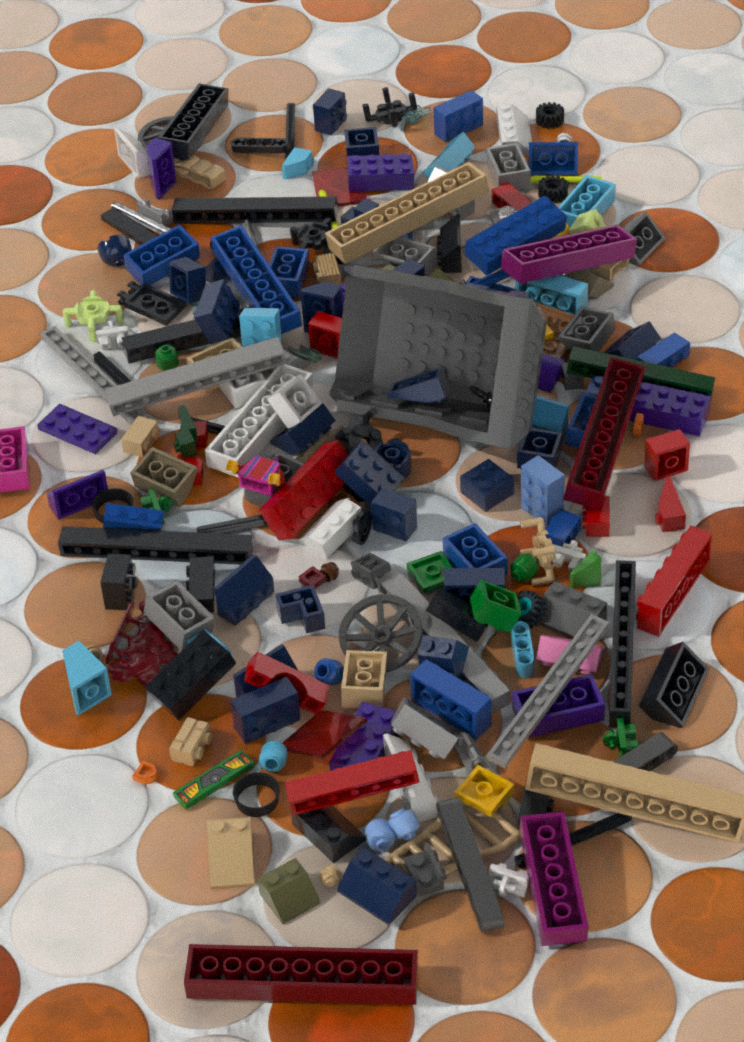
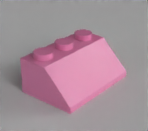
(552, 647)

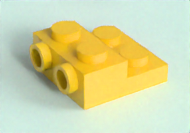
(485, 791)

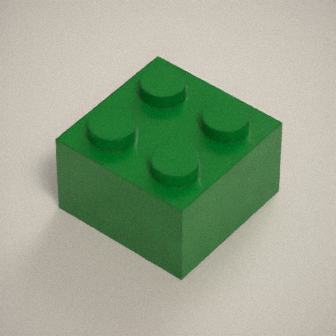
(495, 606)

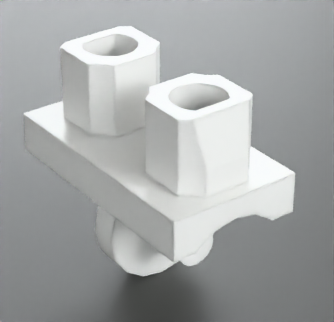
(110, 334)
(568, 553)
(508, 880)

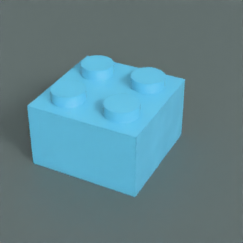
(259, 325)

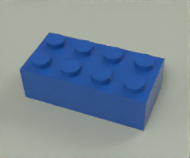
(151, 260)
(451, 699)

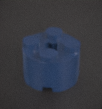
(397, 455)

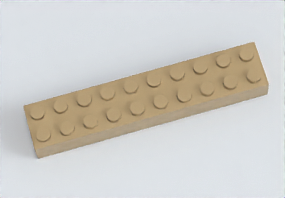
(407, 212)
(636, 792)

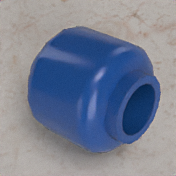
(329, 671)

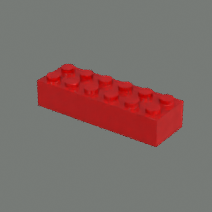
(305, 492)
(673, 581)

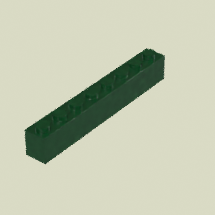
(590, 363)

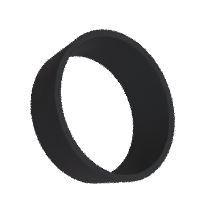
(110, 495)
(252, 779)

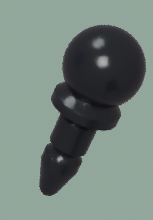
(480, 393)

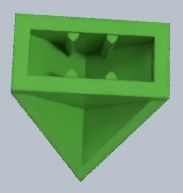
(587, 572)

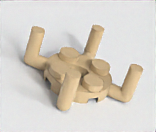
(542, 550)

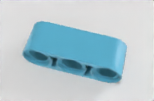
(522, 650)

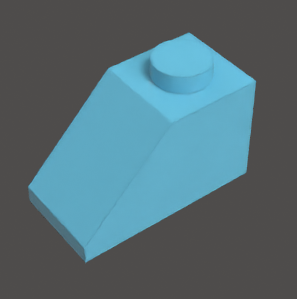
(297, 163)

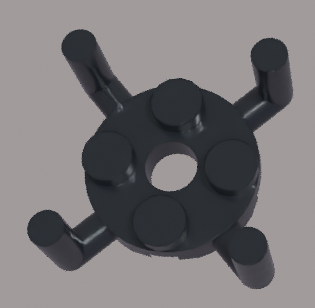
(390, 112)
(311, 236)
(361, 431)

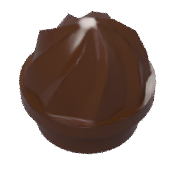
(330, 570)

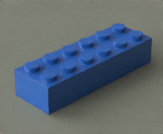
(528, 225)

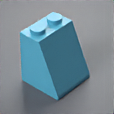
(86, 677)

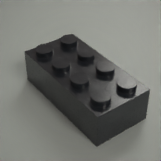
(190, 675)

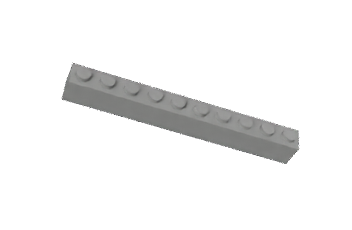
(195, 376)
(475, 669)

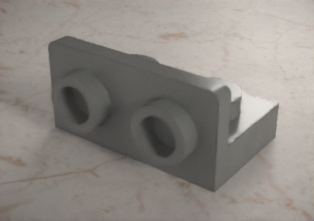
(368, 567)
(426, 871)

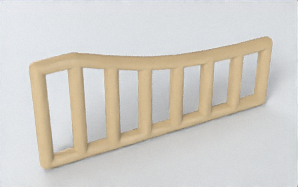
(427, 833)

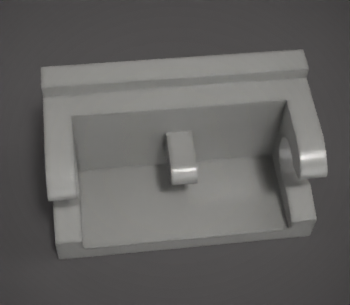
(154, 214)

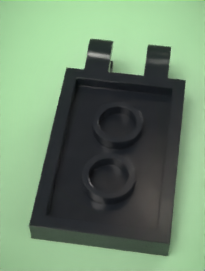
(151, 302)

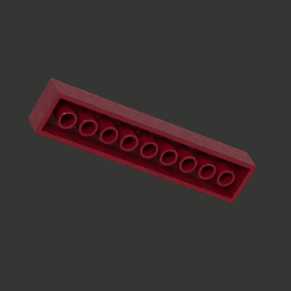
(604, 433)
(302, 974)

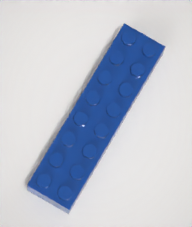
(254, 276)

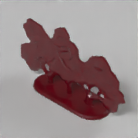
(144, 650)

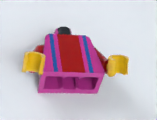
(259, 474)

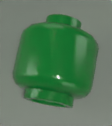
(166, 357)
(524, 568)

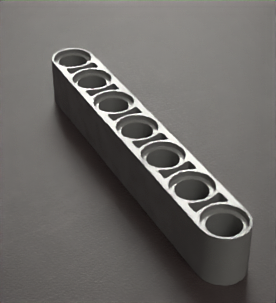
(470, 865)

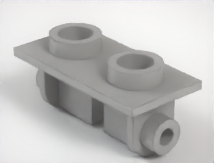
(469, 752)

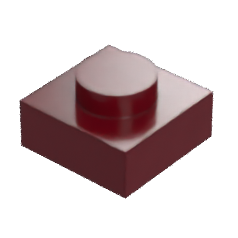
(312, 577)

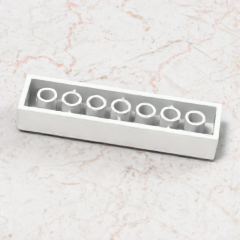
(253, 424)

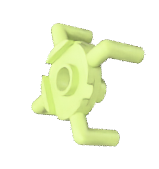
(87, 316)

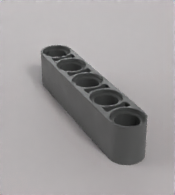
(650, 753)

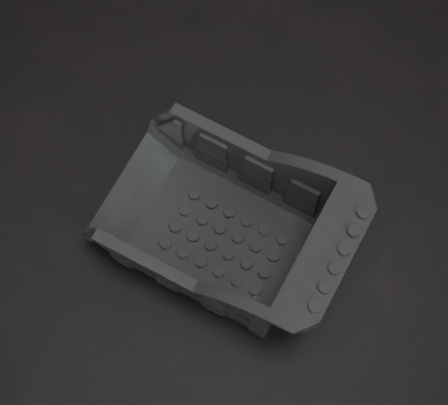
(415, 324)

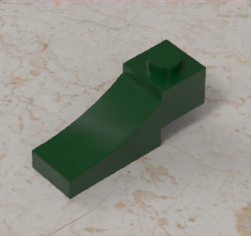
(186, 436)

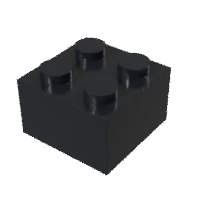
(118, 582)

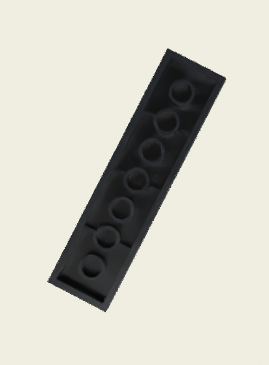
(195, 119)

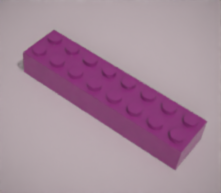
(568, 253)

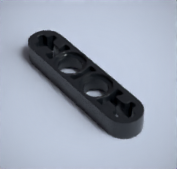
(275, 145)

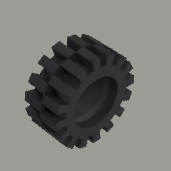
(550, 115)
(553, 188)

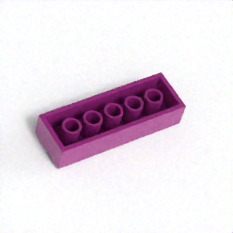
(553, 879)

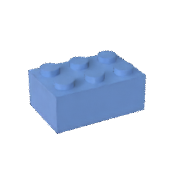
(541, 489)

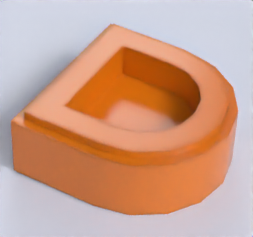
(638, 424)
(145, 773)

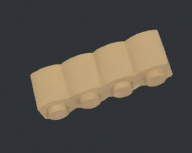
(200, 171)

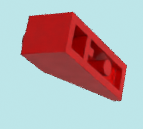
(670, 510)

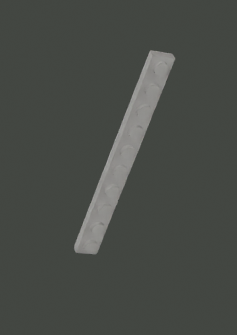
(84, 367)
(547, 691)

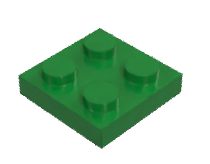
(429, 571)

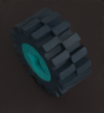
(531, 607)

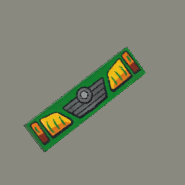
(213, 779)

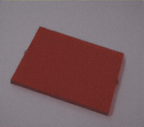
(336, 184)
(323, 733)

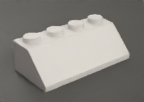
(513, 127)
(416, 796)

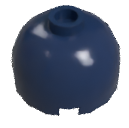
(113, 250)

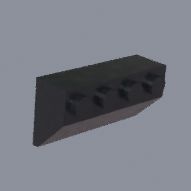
(674, 686)

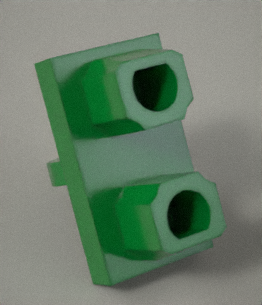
(163, 503)
(619, 738)

